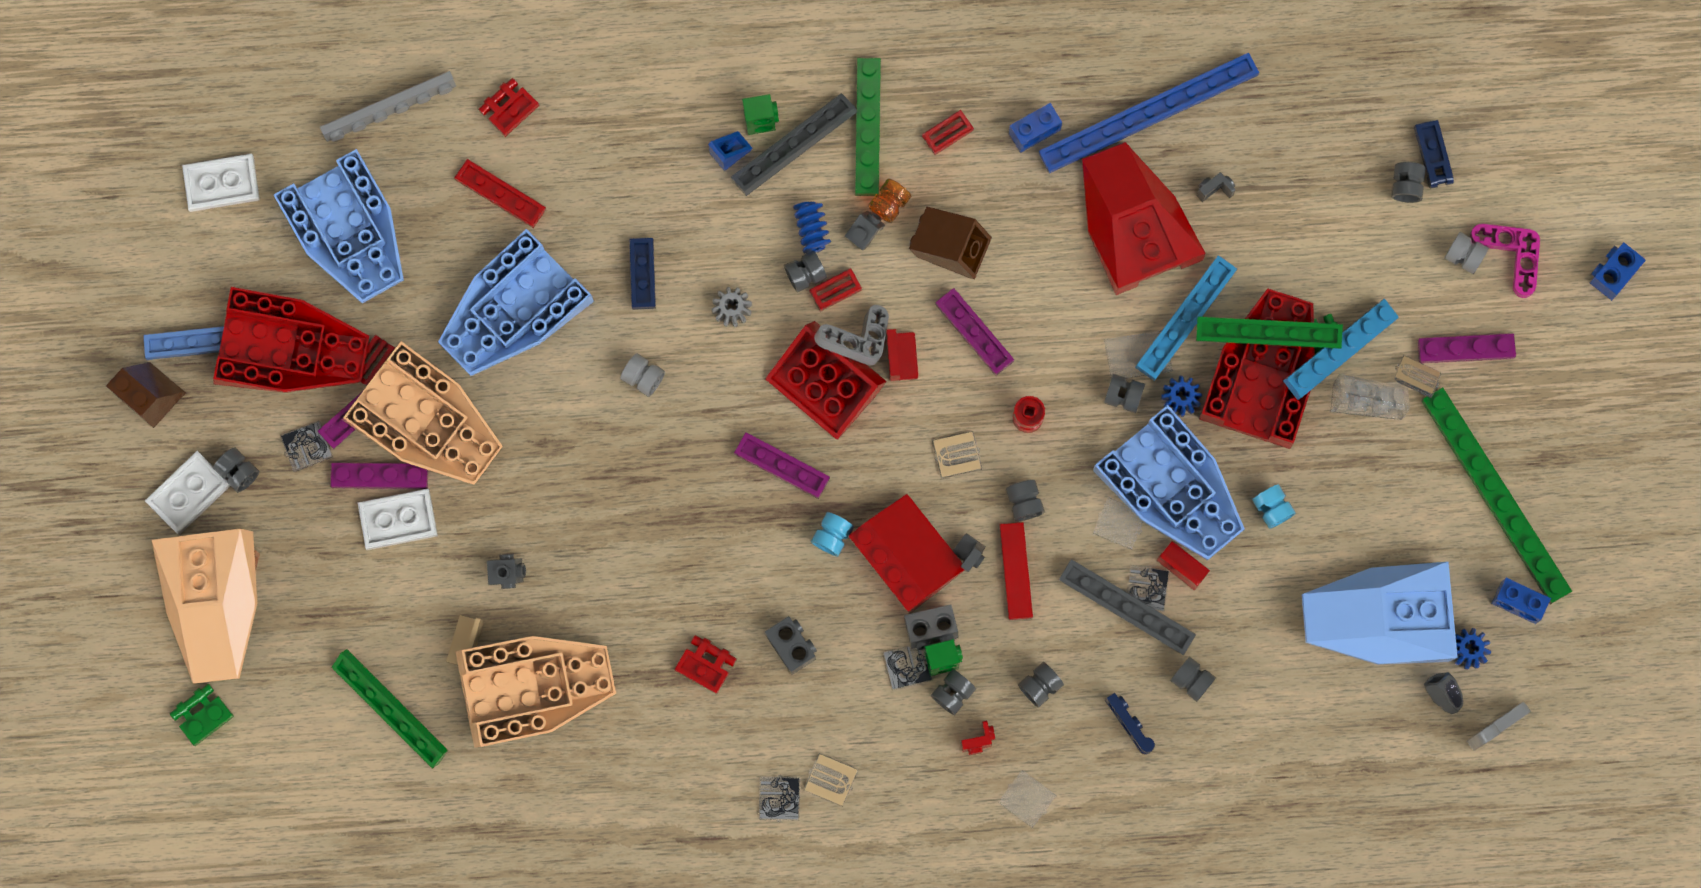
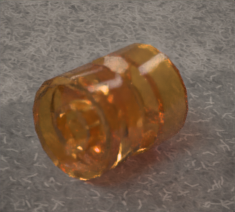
(892, 197)

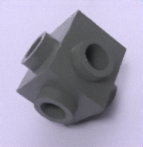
(506, 571)

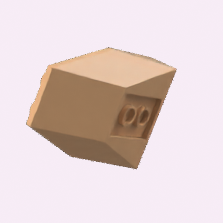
(424, 418)
(209, 599)
(531, 686)

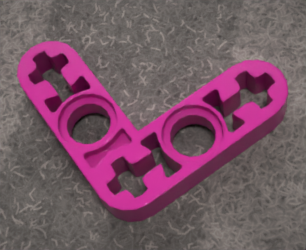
(1517, 244)

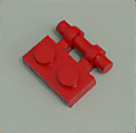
(513, 111)
(701, 670)

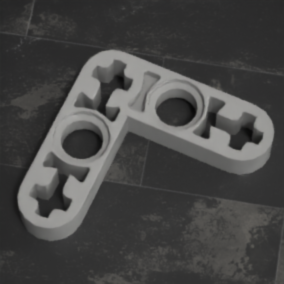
(860, 344)
(1498, 726)

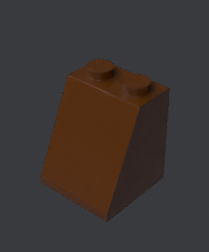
(950, 241)
(146, 391)

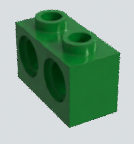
(760, 114)
(943, 657)

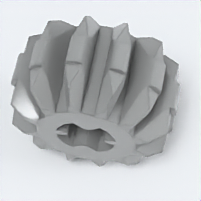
(731, 315)

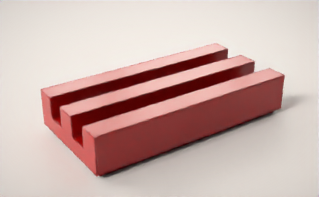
(931, 143)
(822, 306)
(383, 344)

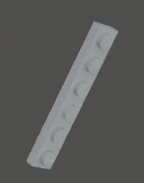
(394, 104)

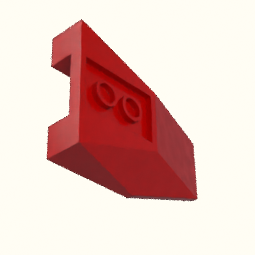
(1134, 219)
(286, 345)
(1249, 378)

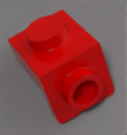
(976, 745)

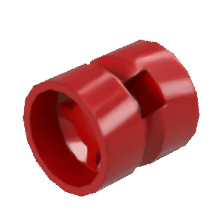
(1028, 414)

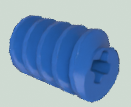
(811, 226)

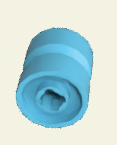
(1273, 506)
(833, 532)

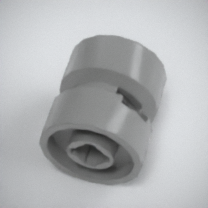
(1466, 253)
(645, 376)

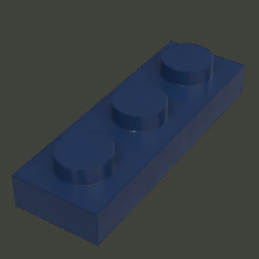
(642, 273)

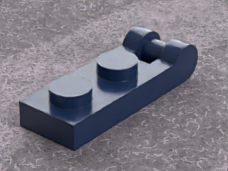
(1433, 153)
(1130, 724)

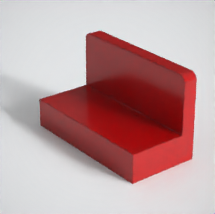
(902, 355)
(1183, 565)

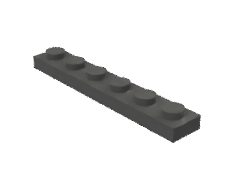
(793, 144)
(1127, 607)

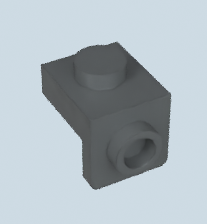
(1210, 186)
(865, 229)
(970, 552)

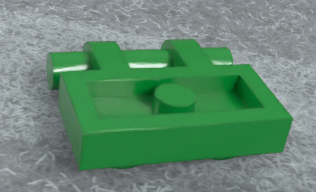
(204, 721)

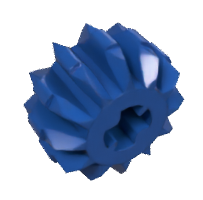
(1175, 401)
(1476, 643)

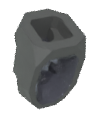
(1445, 692)

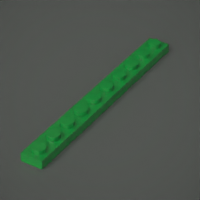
(1496, 496)

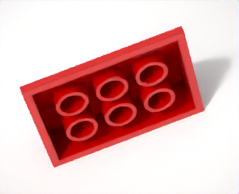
(824, 383)
(907, 553)

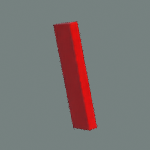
(500, 193)
(1016, 571)

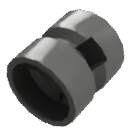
(1409, 180)
(805, 271)
(1132, 396)
(233, 466)
(1025, 500)
(1193, 679)
(957, 684)
(1040, 684)

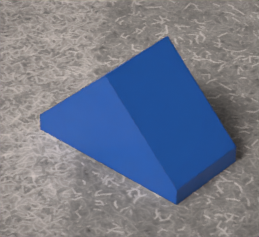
(729, 149)

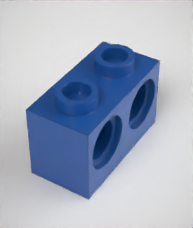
(1035, 127)
(1620, 273)
(1521, 601)

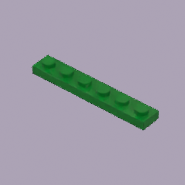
(868, 126)
(1269, 332)
(389, 708)

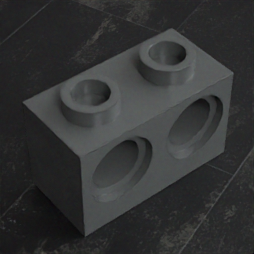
(929, 621)
(786, 647)

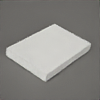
(220, 182)
(187, 493)
(397, 519)

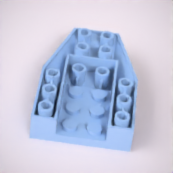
(346, 227)
(512, 306)
(1173, 485)
(1385, 615)

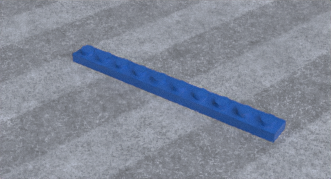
(1148, 113)

